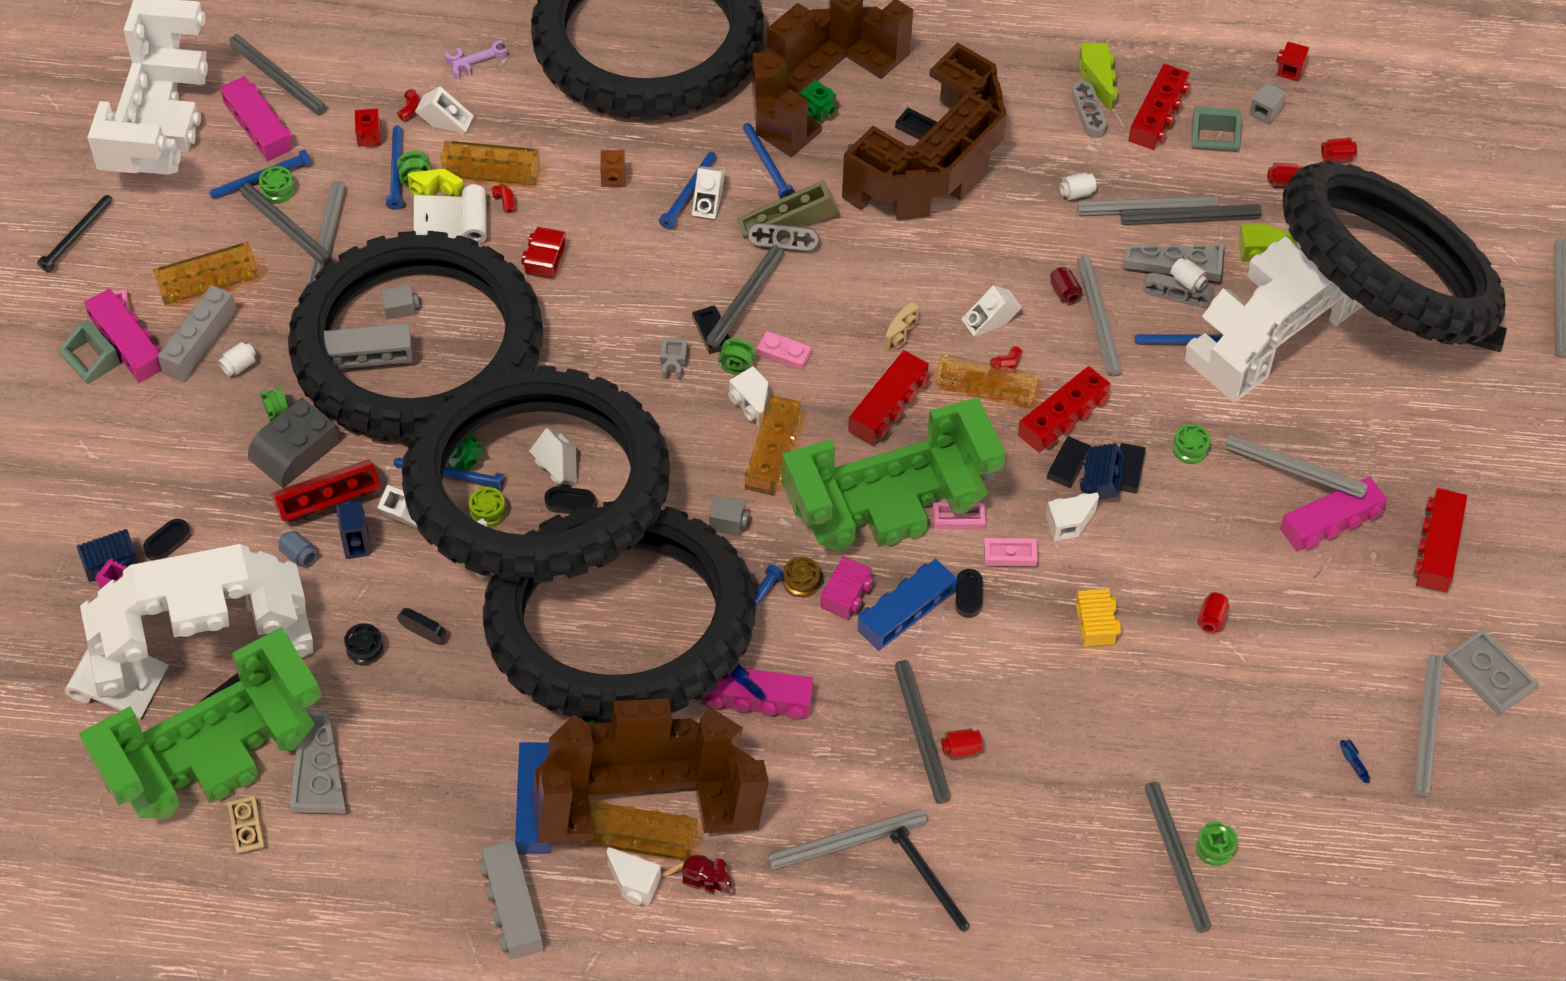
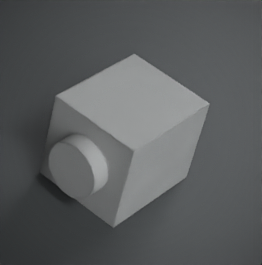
(1267, 103)
(399, 302)
(728, 515)

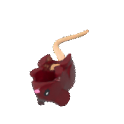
(702, 872)

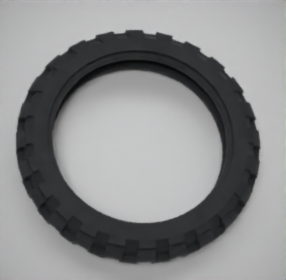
(646, 96)
(390, 258)
(1373, 283)
(543, 555)
(680, 680)

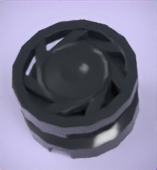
(364, 644)

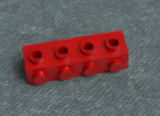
(1159, 107)
(889, 397)
(1064, 409)
(326, 490)
(1441, 539)

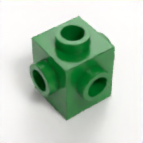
(820, 101)
(466, 454)

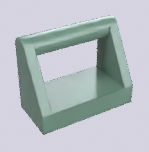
(1216, 120)
(89, 334)

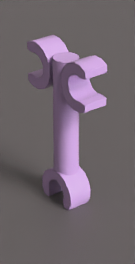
(462, 63)

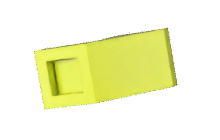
(432, 181)

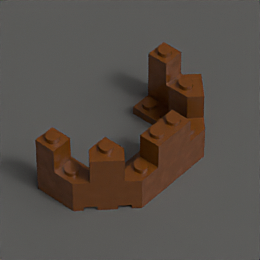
(810, 44)
(948, 157)
(645, 753)

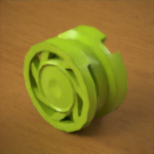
(487, 506)

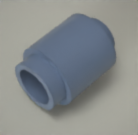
(297, 549)

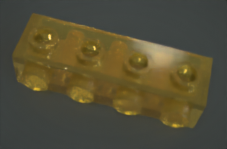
(491, 162)
(197, 274)
(987, 378)
(774, 438)
(642, 831)

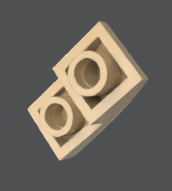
(897, 331)
(245, 824)

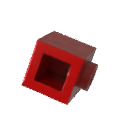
(1292, 61)
(367, 132)

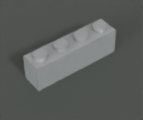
(197, 333)
(369, 346)
(511, 899)

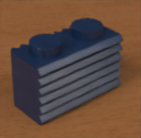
(1103, 471)
(353, 530)
(98, 551)

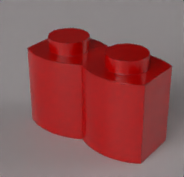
(544, 252)

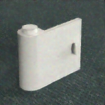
(452, 214)
(136, 675)

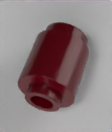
(1065, 285)

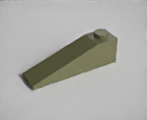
(797, 209)

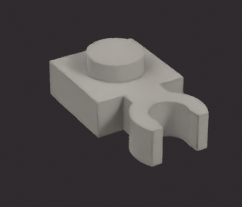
(673, 355)

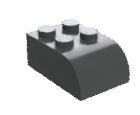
(293, 442)

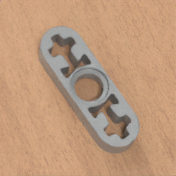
(1087, 117)
(800, 243)
(1156, 285)

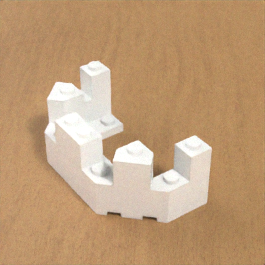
(150, 119)
(1286, 301)
(194, 595)

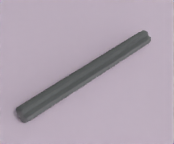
(277, 74)
(1190, 214)
(286, 224)
(744, 296)
(922, 732)
(1177, 857)

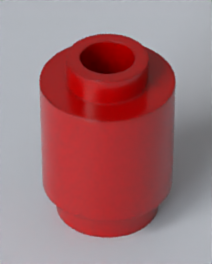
(1338, 149)
(1281, 173)
(1213, 612)
(962, 743)

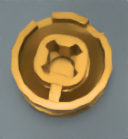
(801, 577)

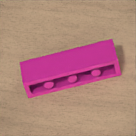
(256, 118)
(124, 334)
(1332, 515)
(784, 693)

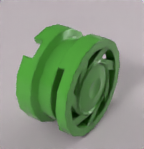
(412, 164)
(276, 185)
(736, 356)
(273, 402)
(1191, 445)
(1217, 844)

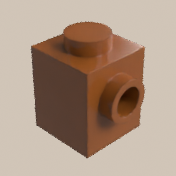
(612, 168)

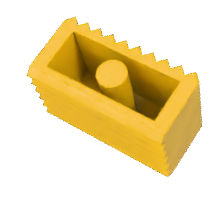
(1097, 617)

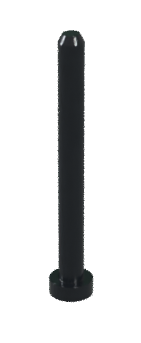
(47, 263)
(901, 836)

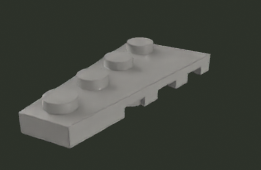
(1161, 260)
(316, 772)

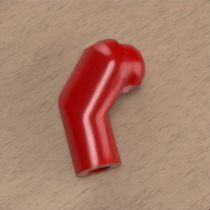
(412, 103)
(506, 195)
(1009, 360)

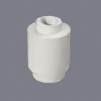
(1077, 186)
(1189, 274)
(237, 359)

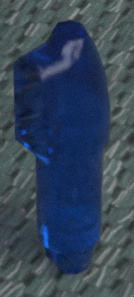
(742, 677)
(1351, 754)

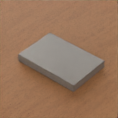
(1490, 672)

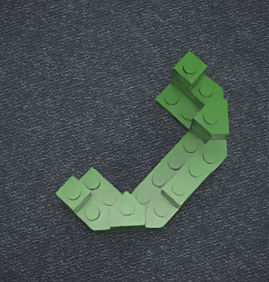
(896, 484)
(210, 737)

